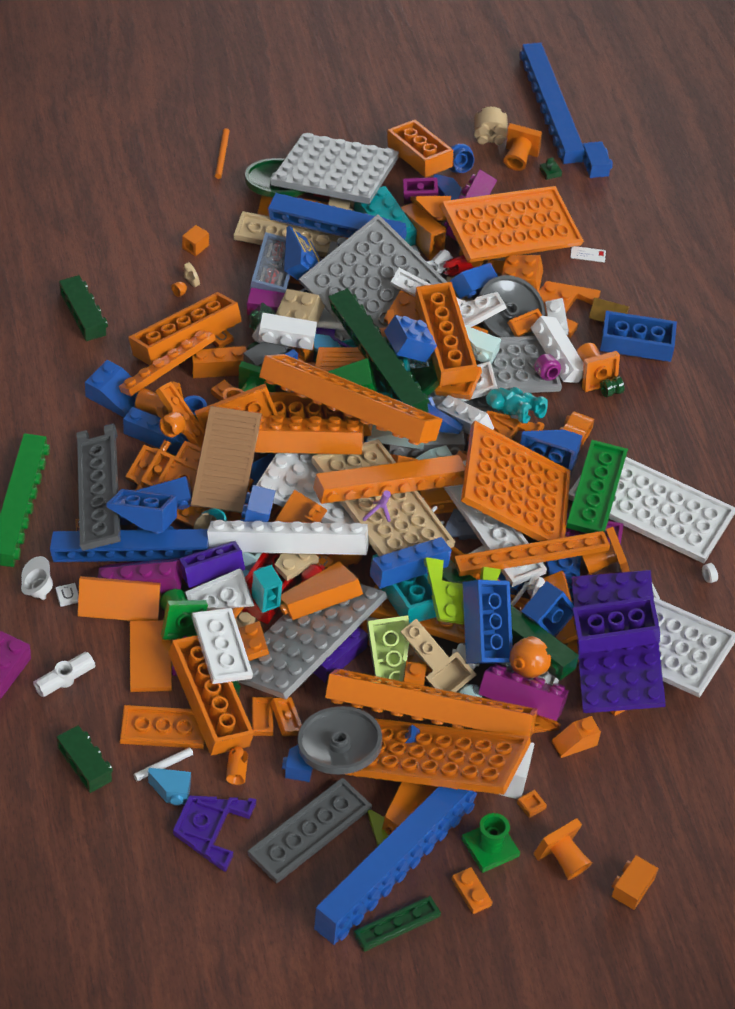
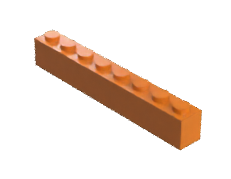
(394, 477)

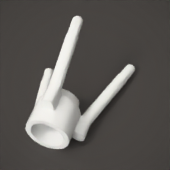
(531, 587)

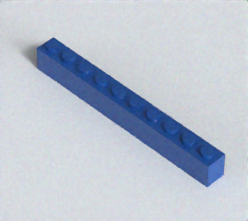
(552, 103)

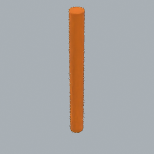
(221, 157)

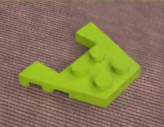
(449, 595)

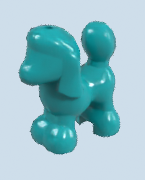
(517, 403)

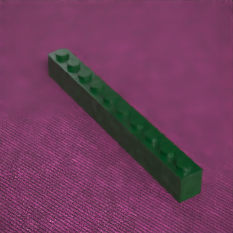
(376, 348)
(562, 657)

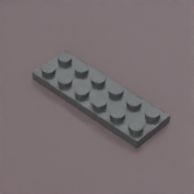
(309, 830)

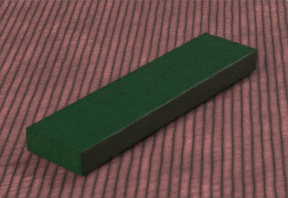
(397, 923)

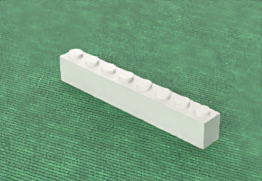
(291, 537)

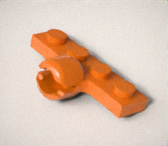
(180, 416)

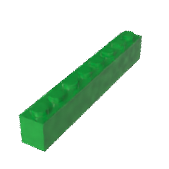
(20, 496)

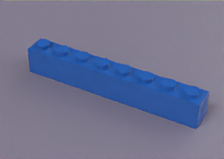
(323, 217)
(134, 546)

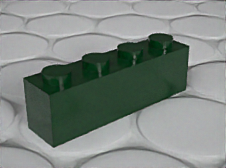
(83, 308)

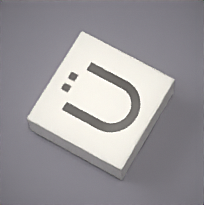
(67, 594)

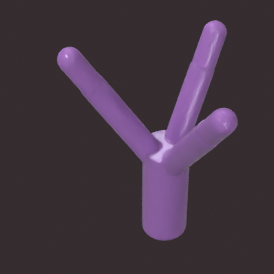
(380, 504)

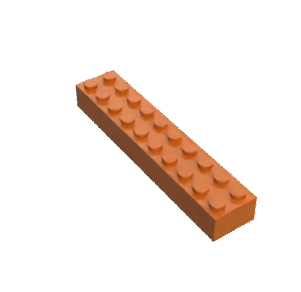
(350, 398)
(429, 703)

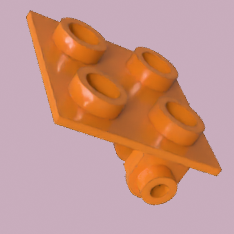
(301, 509)

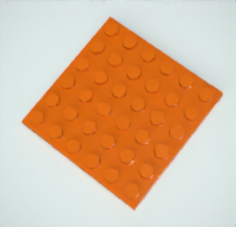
(515, 485)

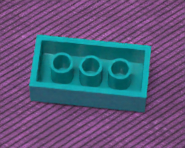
(387, 207)
(411, 598)

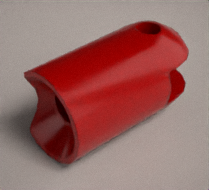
(457, 266)

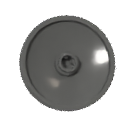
(519, 299)
(340, 740)

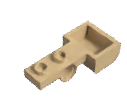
(447, 672)

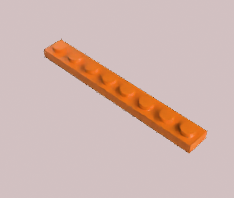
(532, 553)

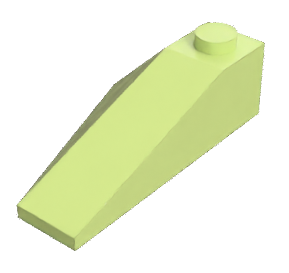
(388, 646)

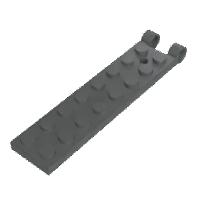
(96, 487)

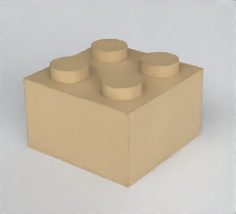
(301, 305)

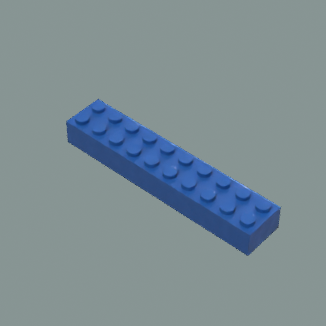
(391, 861)

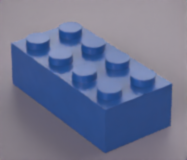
(638, 336)
(487, 621)

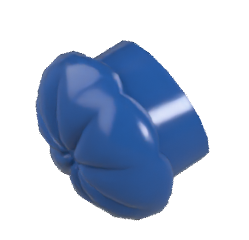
(462, 158)

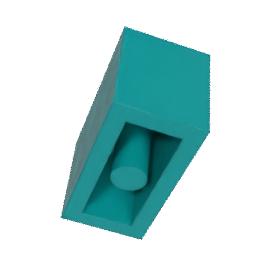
(266, 588)

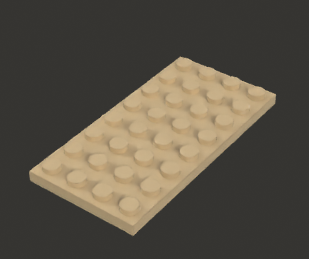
(410, 515)

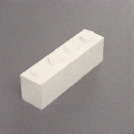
(557, 344)

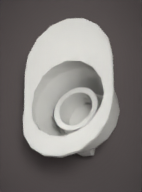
(37, 578)

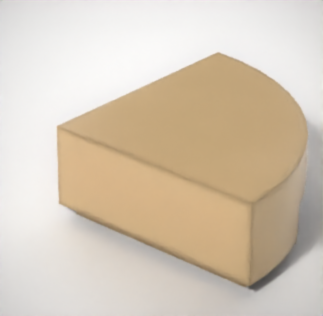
(191, 275)

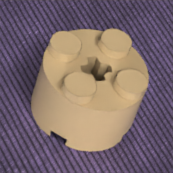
(490, 126)

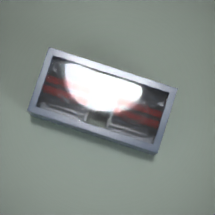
(269, 269)

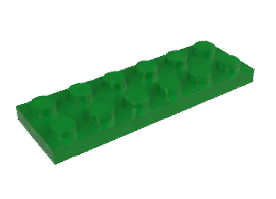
(597, 487)

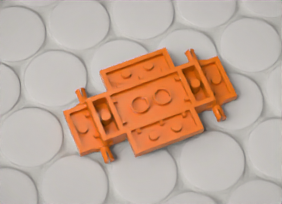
(157, 466)

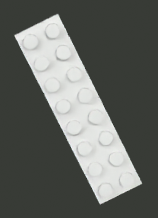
(495, 536)

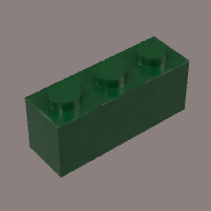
(84, 758)

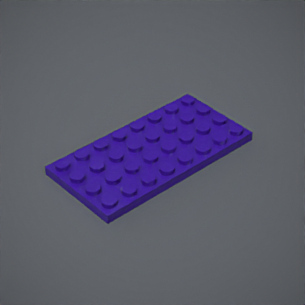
(623, 676)

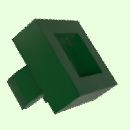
(550, 169)

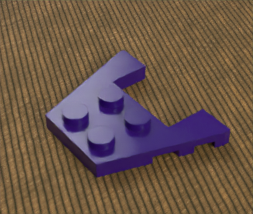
(202, 822)

